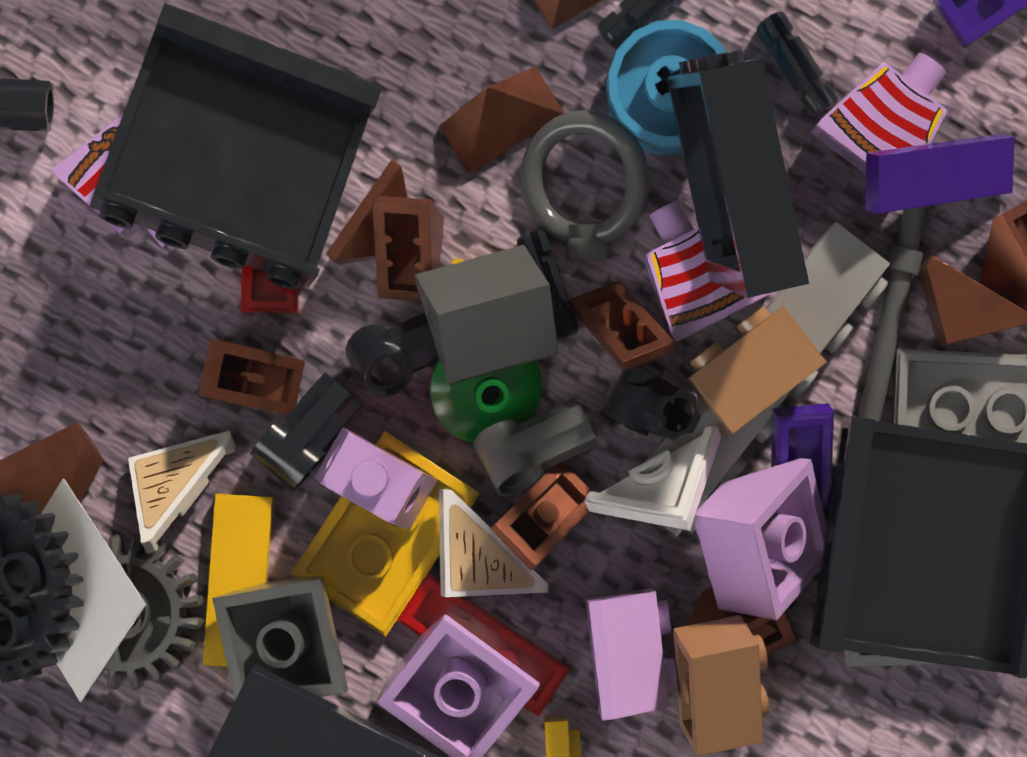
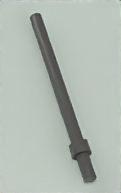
(904, 264)

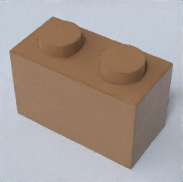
(754, 369)
(720, 685)

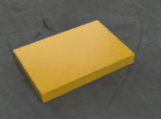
(372, 563)

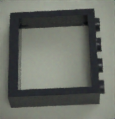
(737, 174)

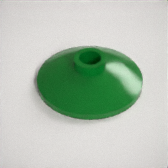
(464, 412)

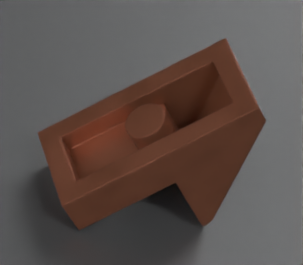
(543, 515)

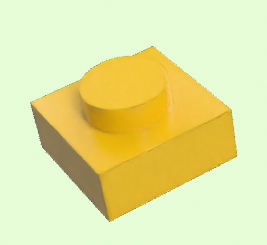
(561, 740)

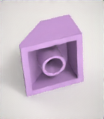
(763, 538)
(629, 653)
(456, 690)

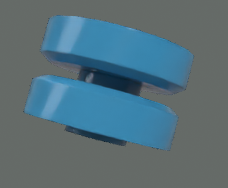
(641, 68)

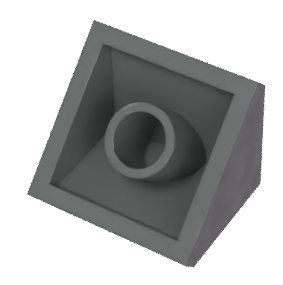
(488, 313)
(284, 630)

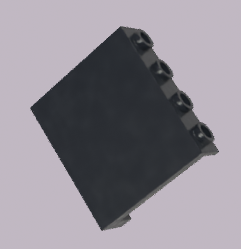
(234, 148)
(925, 548)

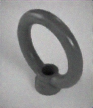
(586, 239)

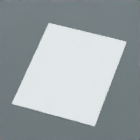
(107, 594)

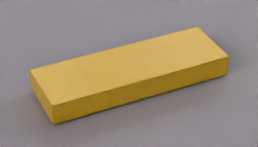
(237, 557)

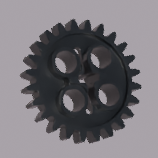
(33, 589)

